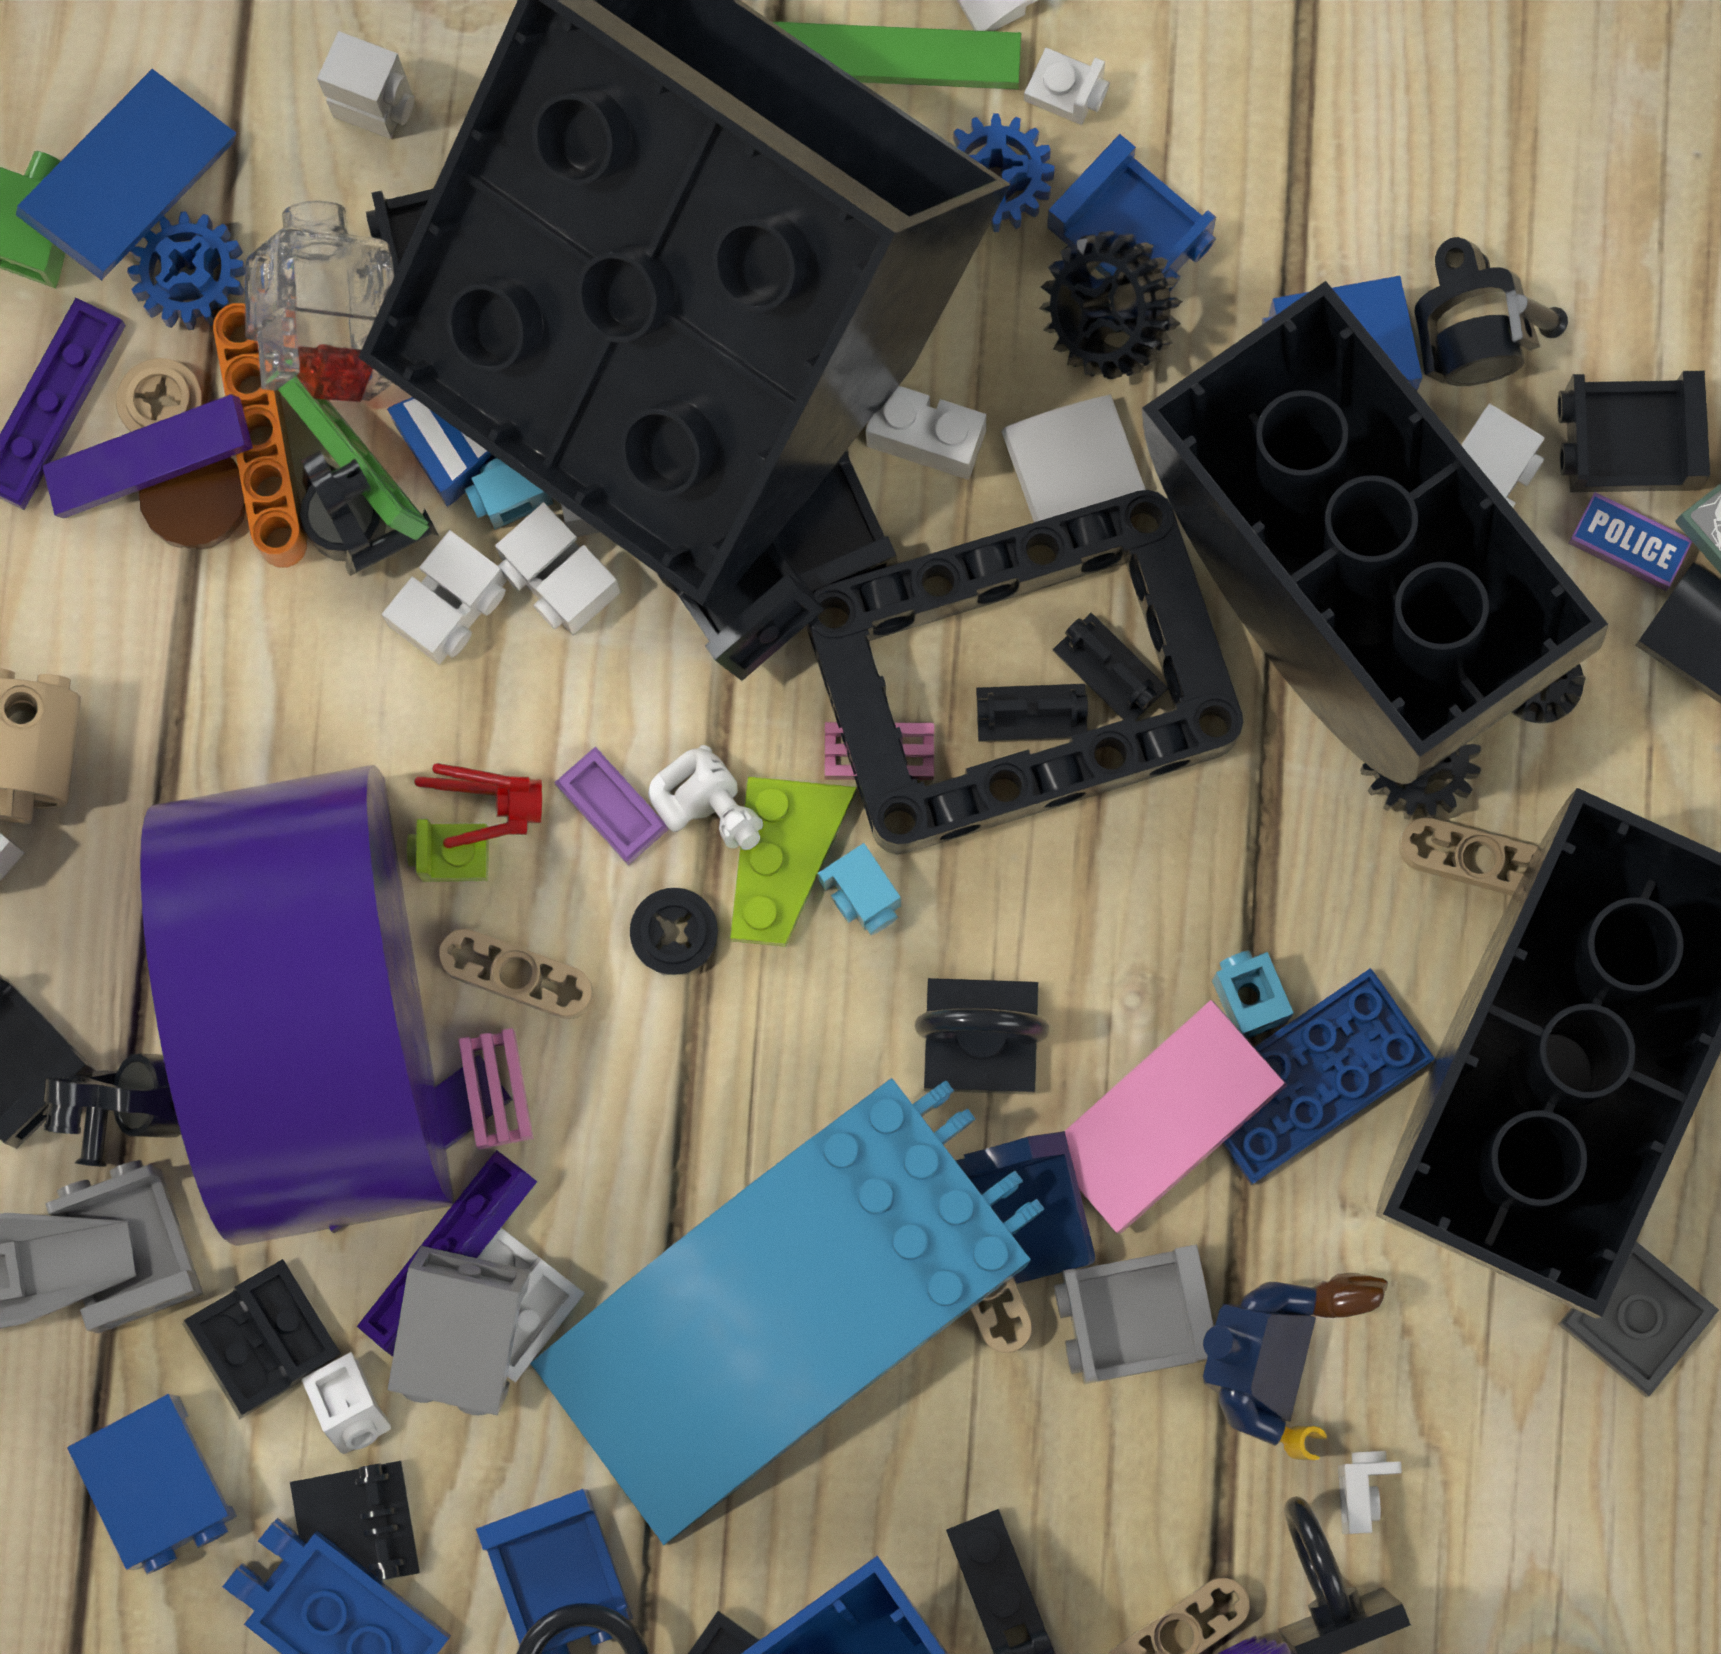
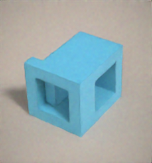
(504, 494)
(862, 890)
(1259, 974)

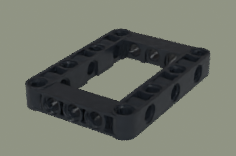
(999, 570)

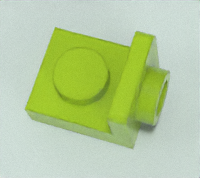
(444, 864)

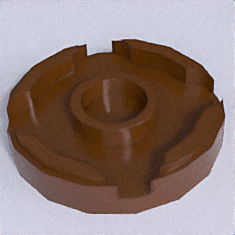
(196, 506)

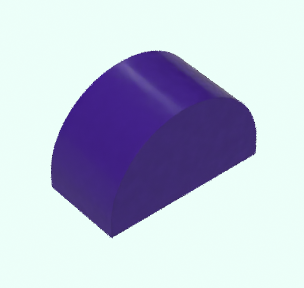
(291, 1006)

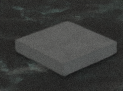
(1646, 1322)

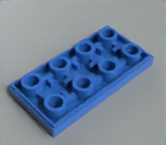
(126, 174)
(1333, 1067)

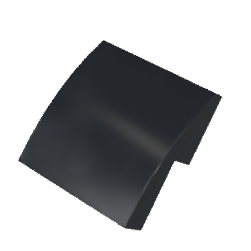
(1688, 631)
(261, 1338)

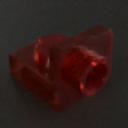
(333, 372)

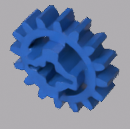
(1016, 169)
(197, 254)

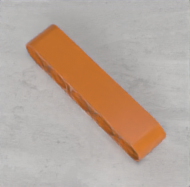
(265, 460)

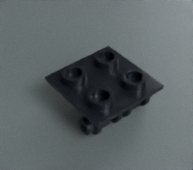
(361, 1514)

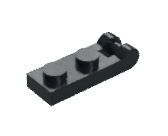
(998, 1584)

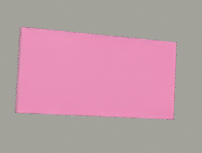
(1168, 1116)

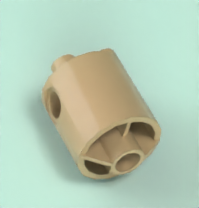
(37, 754)

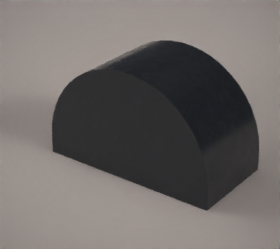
(1363, 540)
(1571, 1059)

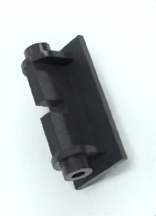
(1109, 668)
(1031, 712)

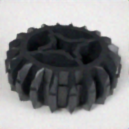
(1137, 299)

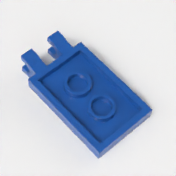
(328, 1603)

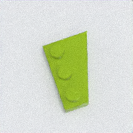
(781, 869)

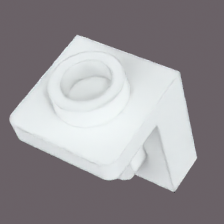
(1067, 86)
(345, 1404)
(1357, 1500)

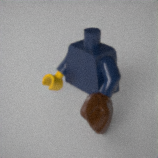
(1262, 1350)

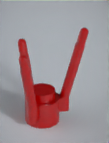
(516, 799)

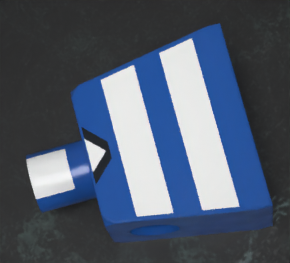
(441, 449)

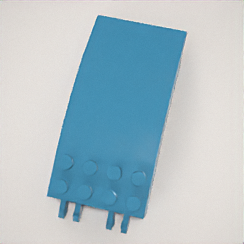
(784, 1306)

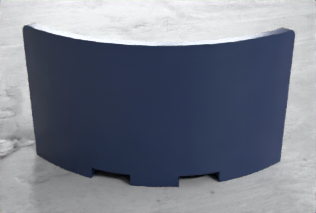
(1058, 1235)

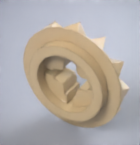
(146, 381)

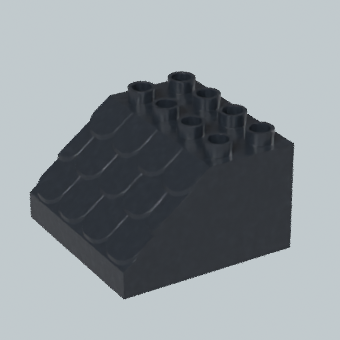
(676, 271)

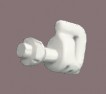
(704, 793)

